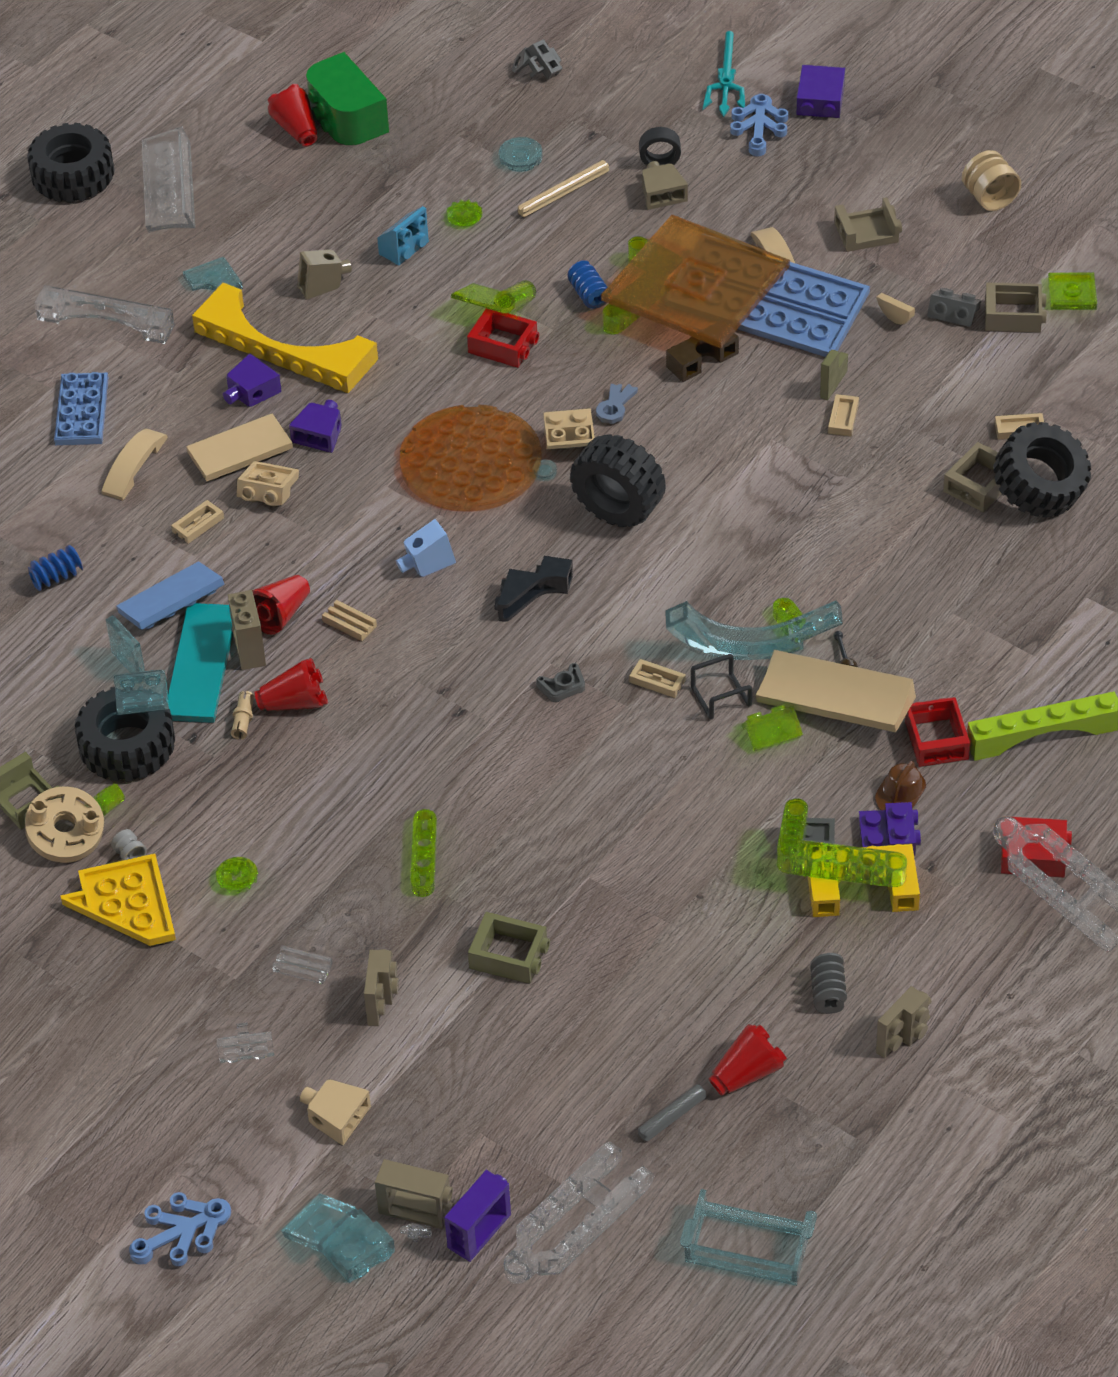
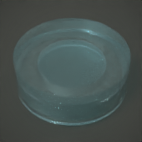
(546, 471)

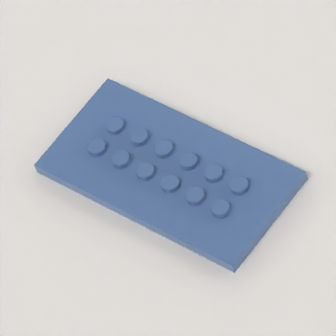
(807, 310)

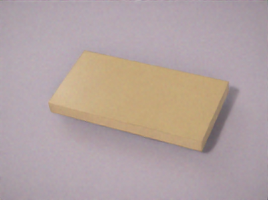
(239, 447)

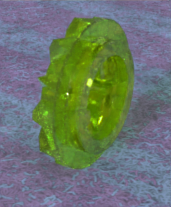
(469, 218)
(231, 868)

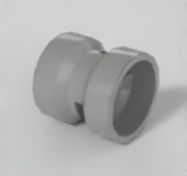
(127, 846)

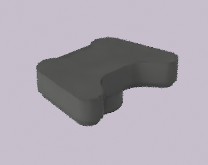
(563, 684)

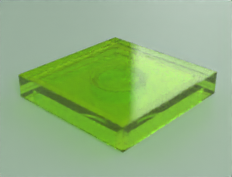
(1072, 291)

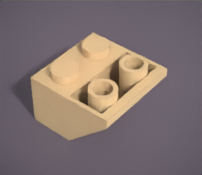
(568, 428)

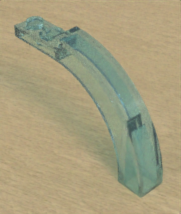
(749, 642)

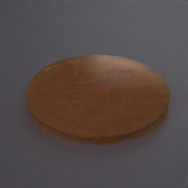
(470, 458)

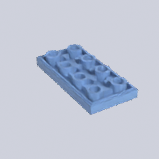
(81, 408)
(170, 595)

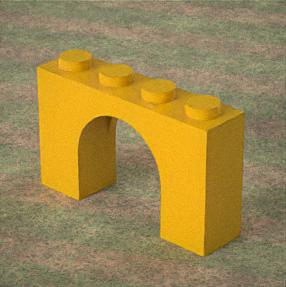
(826, 897)

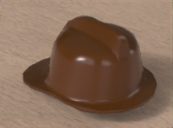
(901, 785)

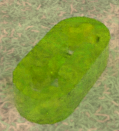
(782, 605)

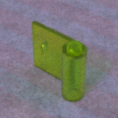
(496, 300)

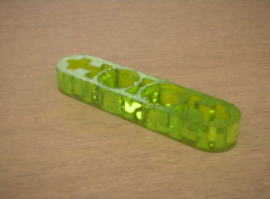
(423, 852)

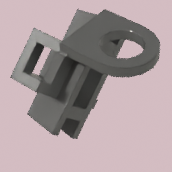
(544, 55)

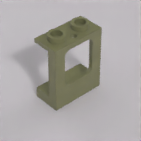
(14, 778)

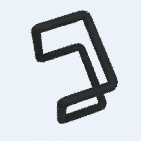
(710, 711)

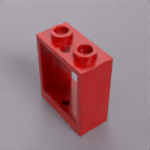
(481, 345)
(939, 750)

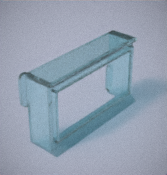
(742, 1263)

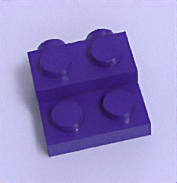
(890, 826)

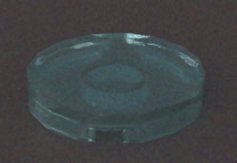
(520, 154)

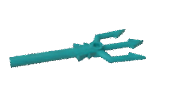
(726, 78)

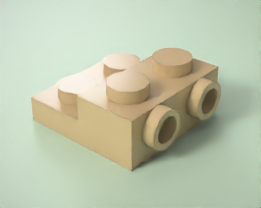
(266, 483)

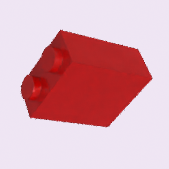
(1037, 853)

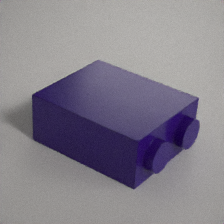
(820, 91)

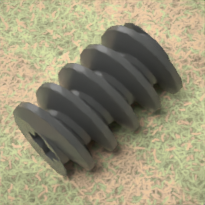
(828, 983)

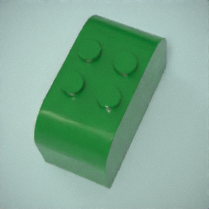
(346, 101)

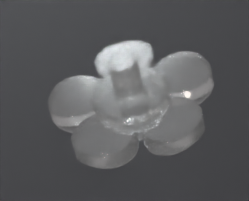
(415, 1231)

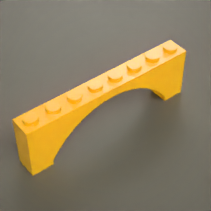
(334, 365)

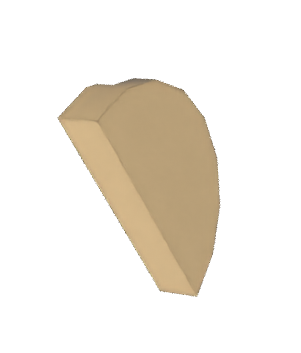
(895, 310)

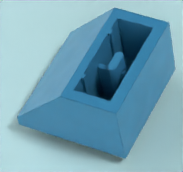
(404, 237)

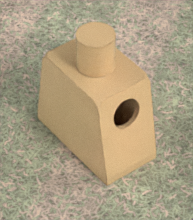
(336, 1108)

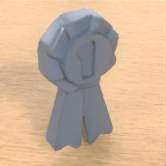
(613, 409)

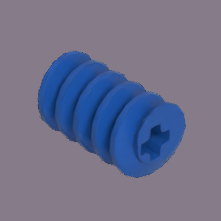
(587, 283)
(54, 566)

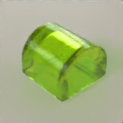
(109, 798)

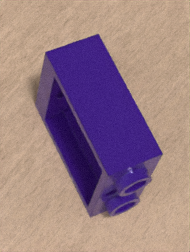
(478, 1215)

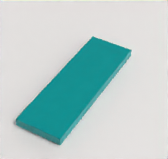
(200, 663)

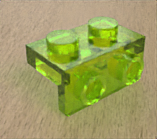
(772, 728)

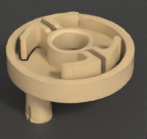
(44, 814)

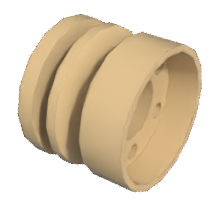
(991, 180)

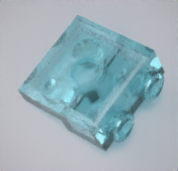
(359, 1247)

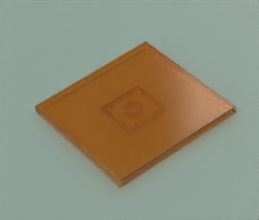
(696, 280)

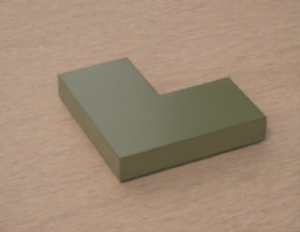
(832, 372)

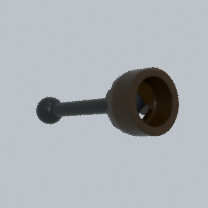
(838, 635)

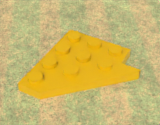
(126, 898)

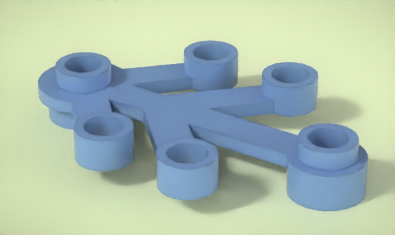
(760, 104)
(182, 1227)

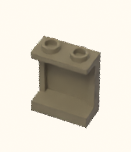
(867, 227)

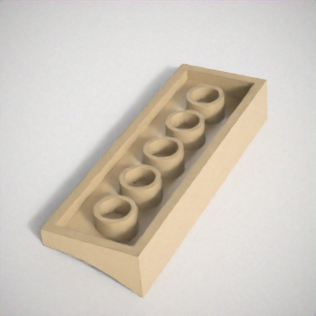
(837, 691)

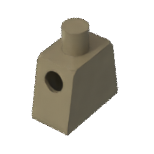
(663, 186)
(320, 272)

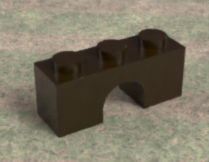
(685, 357)

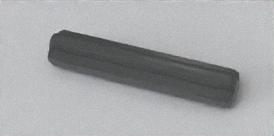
(671, 1112)

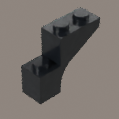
(524, 587)

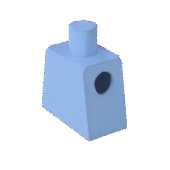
(427, 550)

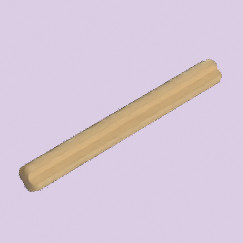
(563, 188)

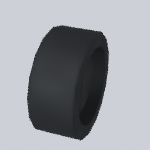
(655, 135)

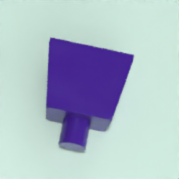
(251, 382)
(317, 426)

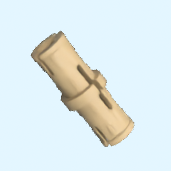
(242, 715)

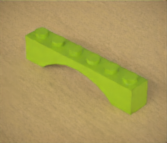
(997, 734)

